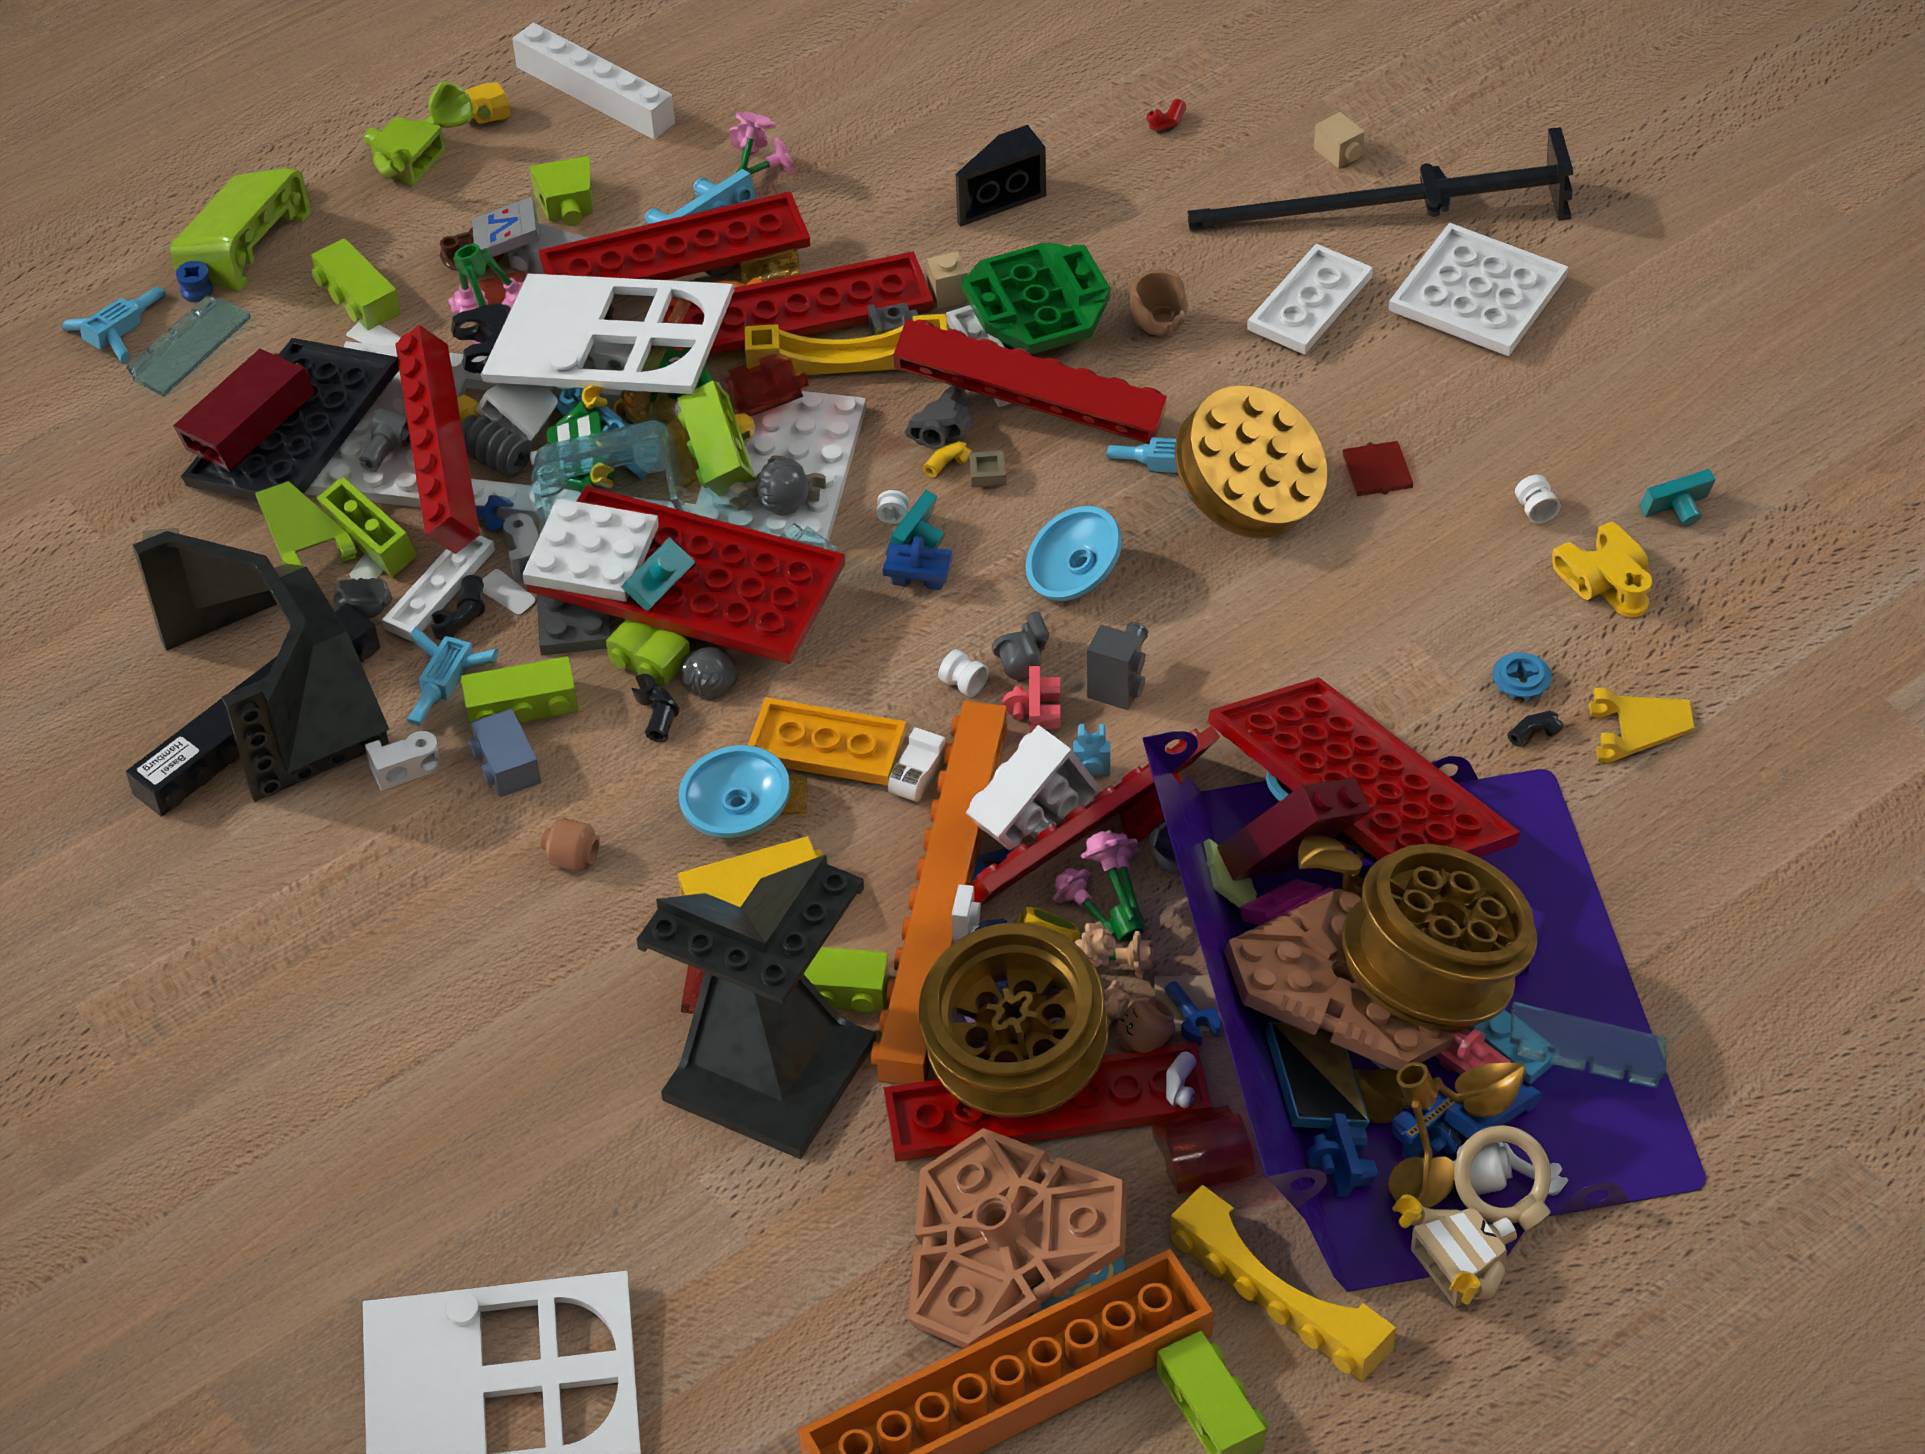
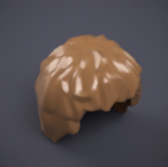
(1158, 301)

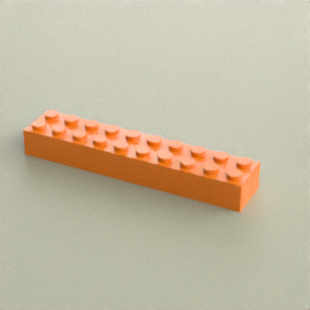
(1024, 1369)

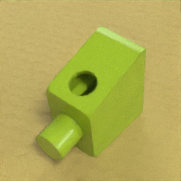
(564, 189)

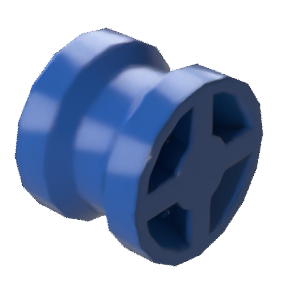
(194, 281)

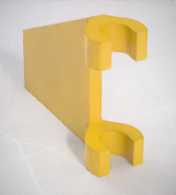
(1642, 722)

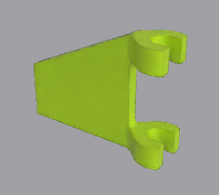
(300, 524)

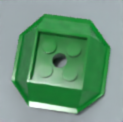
(1038, 296)

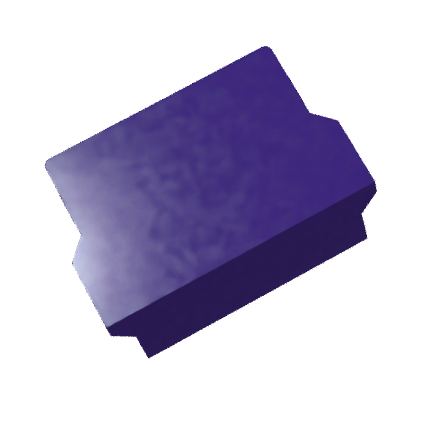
(1607, 1134)

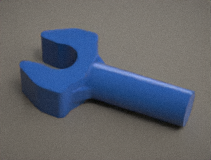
(489, 511)
(1194, 1016)

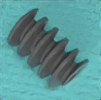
(495, 445)

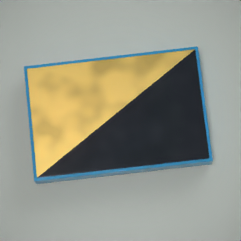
(1314, 1077)

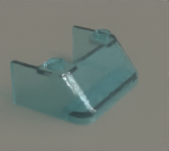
(644, 443)

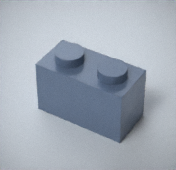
(505, 753)

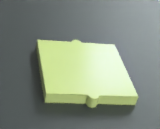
(1236, 891)

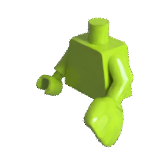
(411, 147)

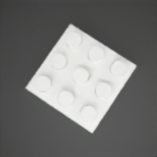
(590, 549)

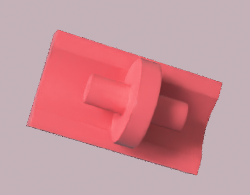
(1040, 690)
(1469, 1051)

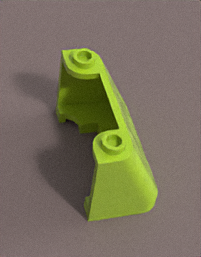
(237, 220)

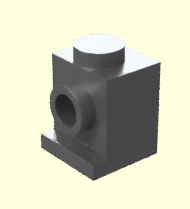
(888, 318)

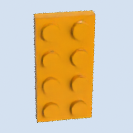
(829, 740)

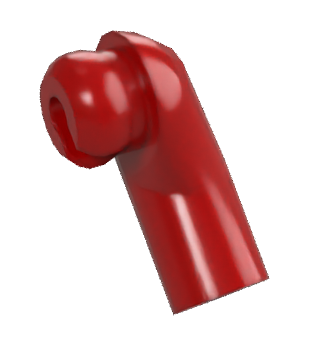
(1160, 121)

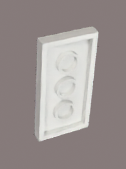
(1310, 298)

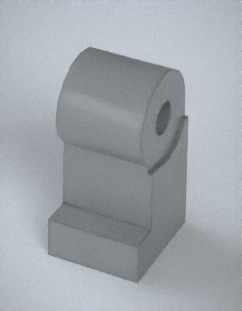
(521, 539)

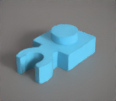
(1093, 750)

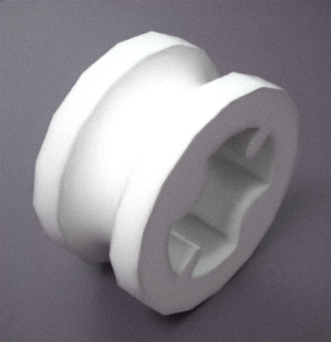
(888, 499)

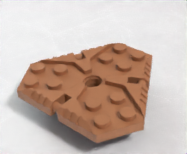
(1301, 977)
(999, 1222)

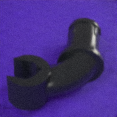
(468, 608)
(662, 704)

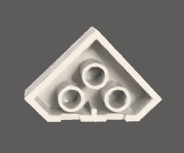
(1032, 790)

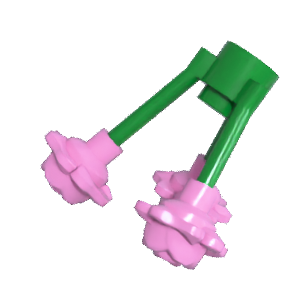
(471, 264)
(1113, 853)

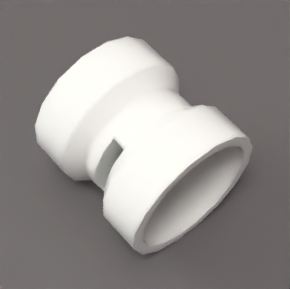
(1536, 496)
(960, 671)

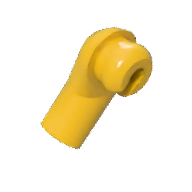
(944, 455)

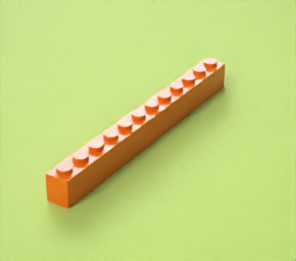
(949, 861)

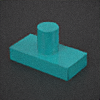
(1679, 495)
(916, 524)
(658, 574)

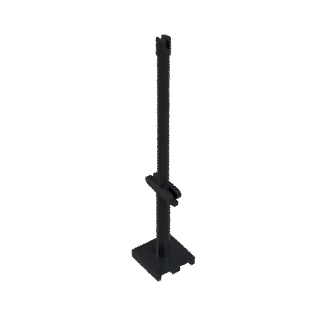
(1433, 188)

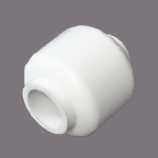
(1490, 1169)

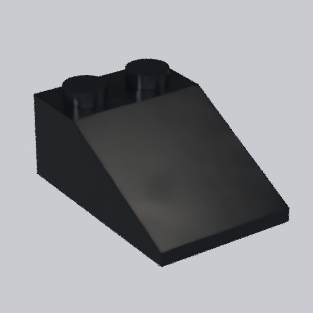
(1002, 176)

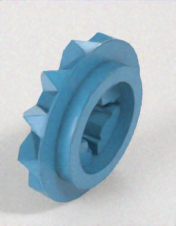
(1531, 667)

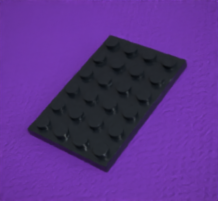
(300, 447)

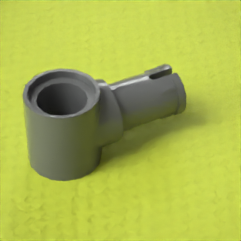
(387, 432)

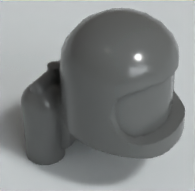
(1022, 648)

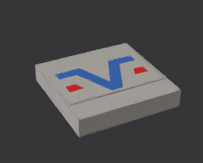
(507, 227)

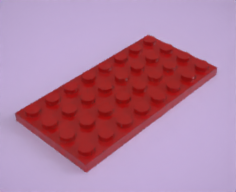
(739, 593)
(1320, 736)

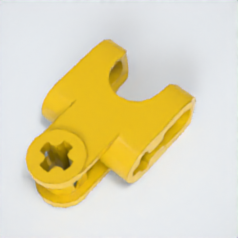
(1613, 570)

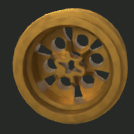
(1439, 937)
(1002, 1075)

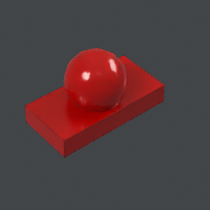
(1144, 813)

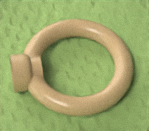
(1528, 1210)

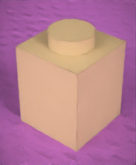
(1339, 140)
(944, 279)

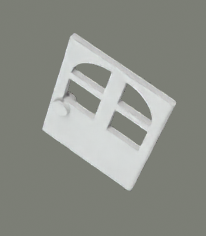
(564, 315)
(430, 1377)

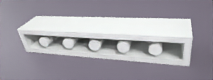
(594, 80)

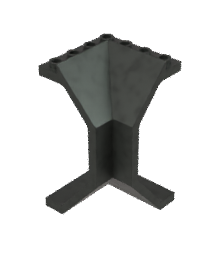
(316, 699)
(762, 1038)

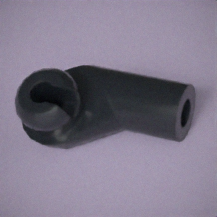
(1532, 723)

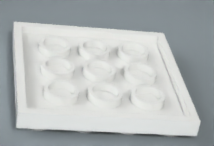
(1478, 289)

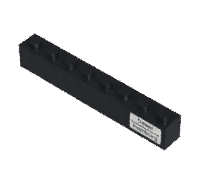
(208, 741)

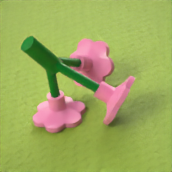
(751, 136)

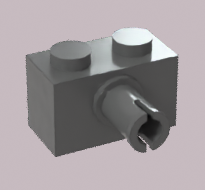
(1116, 665)

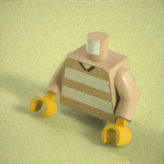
(1458, 1248)

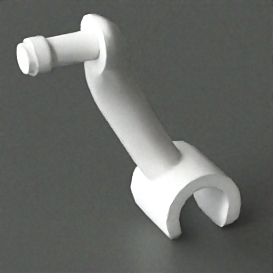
(1527, 1169)

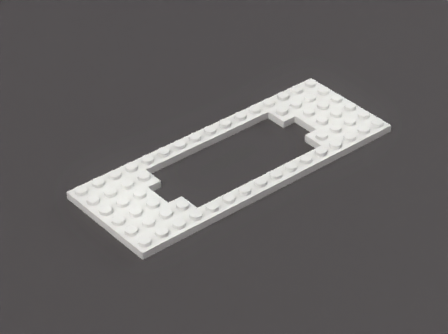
(811, 430)

